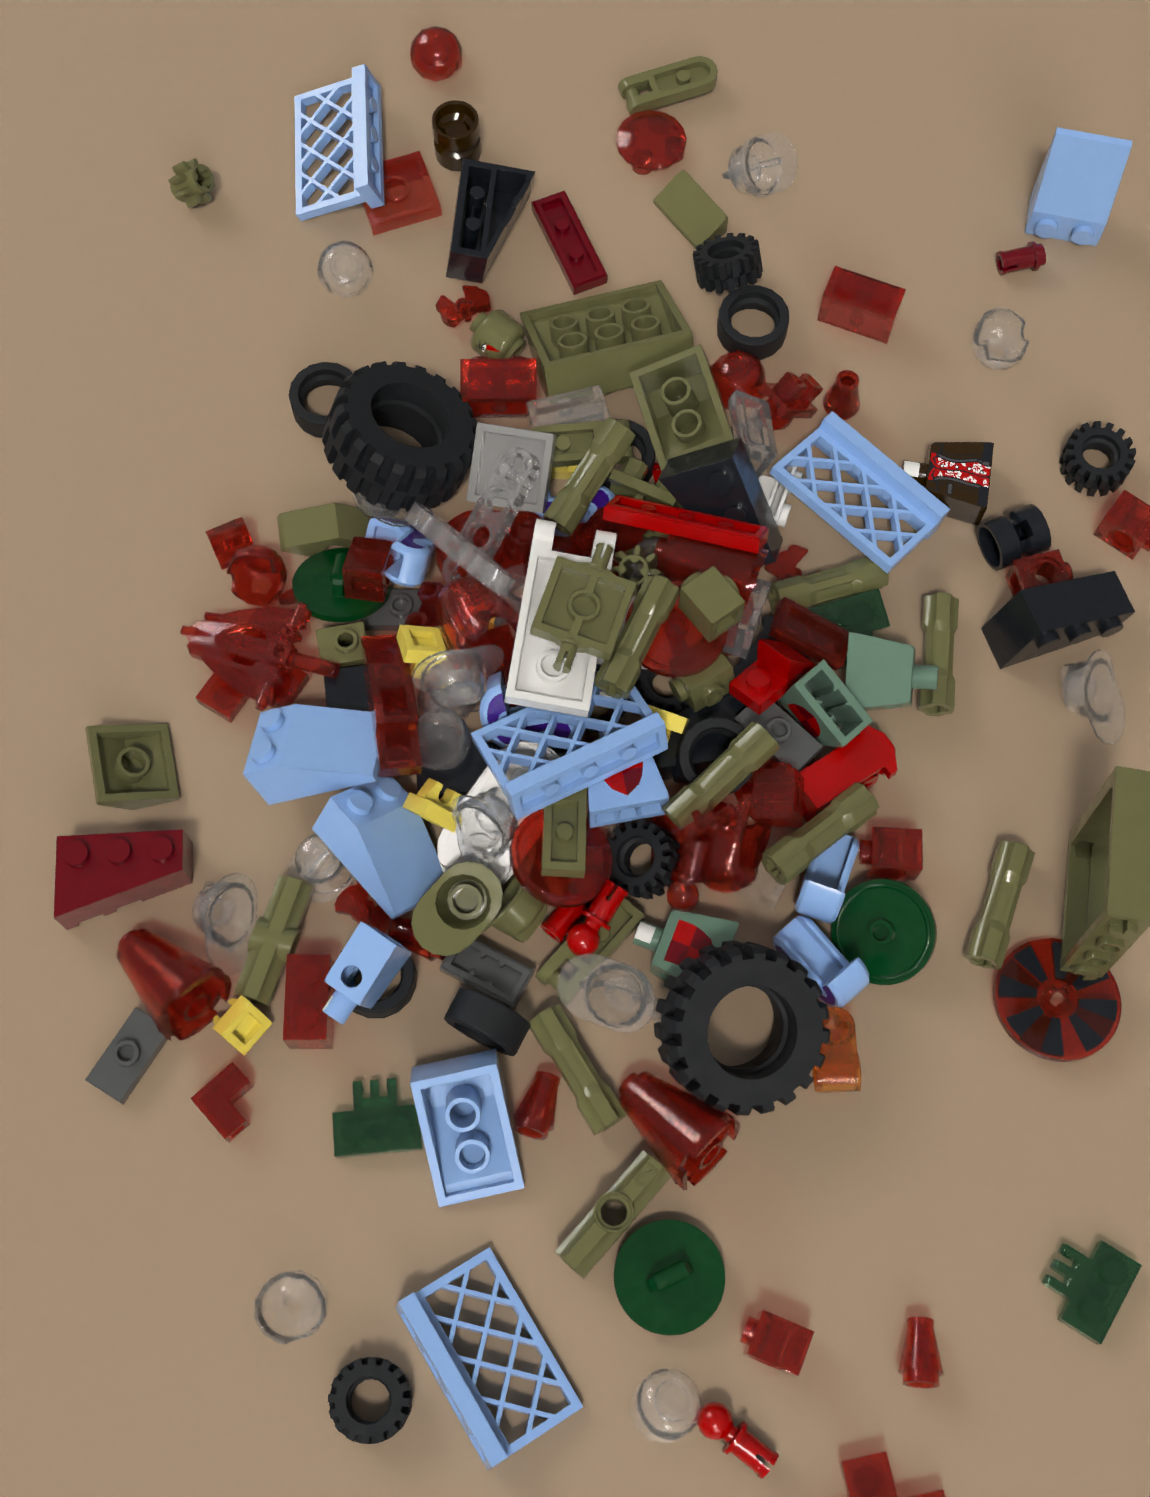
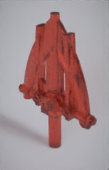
(221, 635)

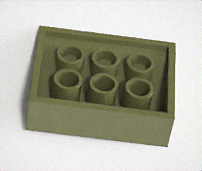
(604, 337)

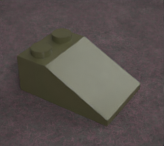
(681, 404)

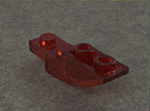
(392, 706)

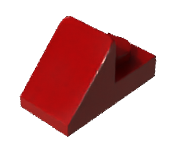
(769, 676)

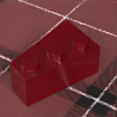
(116, 869)

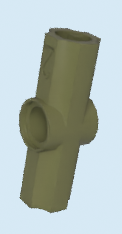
(273, 939)
(595, 1237)

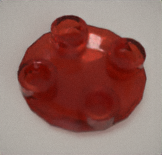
(651, 141)

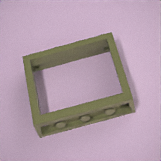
(1108, 876)

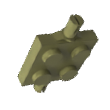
(583, 608)

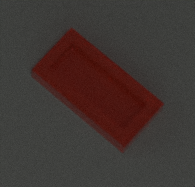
(809, 633)

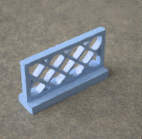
(366, 164)
(876, 476)
(583, 763)
(455, 1380)

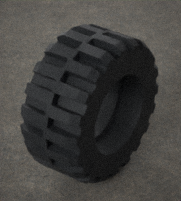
(386, 468)
(794, 1039)

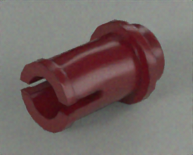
(1021, 258)

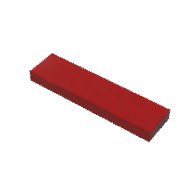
(686, 523)

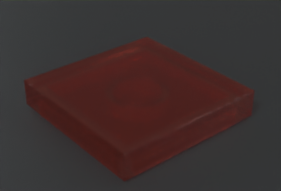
(407, 195)

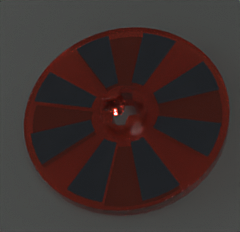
(1058, 1033)

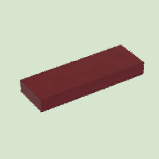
(569, 242)

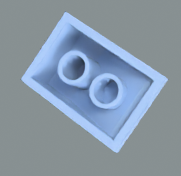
(1077, 186)
(310, 752)
(381, 843)
(466, 1127)

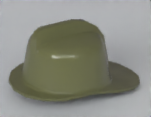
(457, 908)
(519, 912)

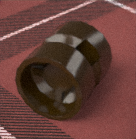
(456, 134)

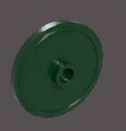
(321, 587)
(887, 929)
(669, 1277)

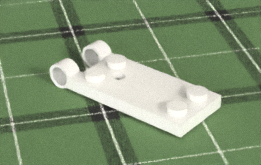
(531, 674)

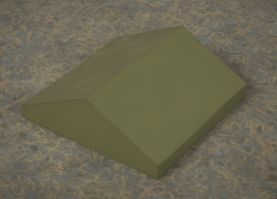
(132, 765)

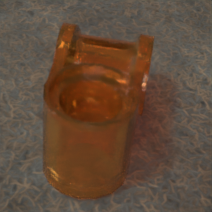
(842, 1064)

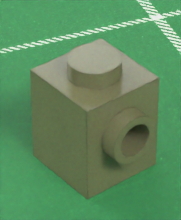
(711, 602)
(342, 644)
(705, 687)

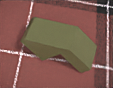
(317, 527)

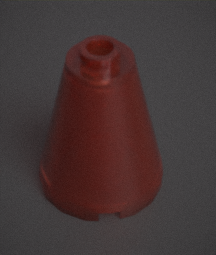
(683, 557)
(172, 983)
(677, 1126)

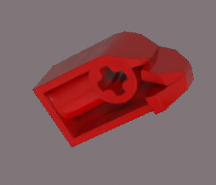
(854, 763)

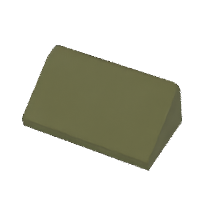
(691, 210)

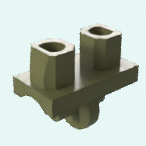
(630, 483)

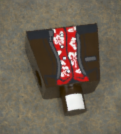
(957, 476)

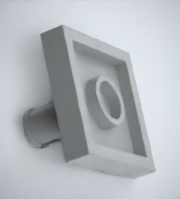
(489, 447)

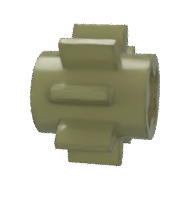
(192, 183)
(625, 569)

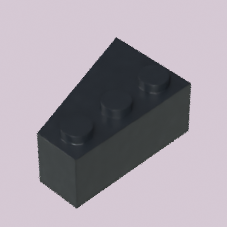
(484, 215)
(722, 484)
(1057, 617)

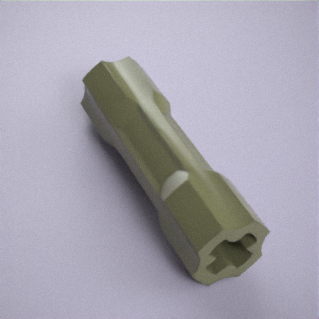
(604, 453)
(830, 584)
(649, 611)
(939, 627)
(742, 757)
(798, 850)
(991, 933)
(593, 1096)

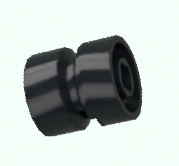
(1016, 536)

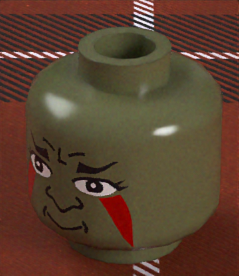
(497, 335)

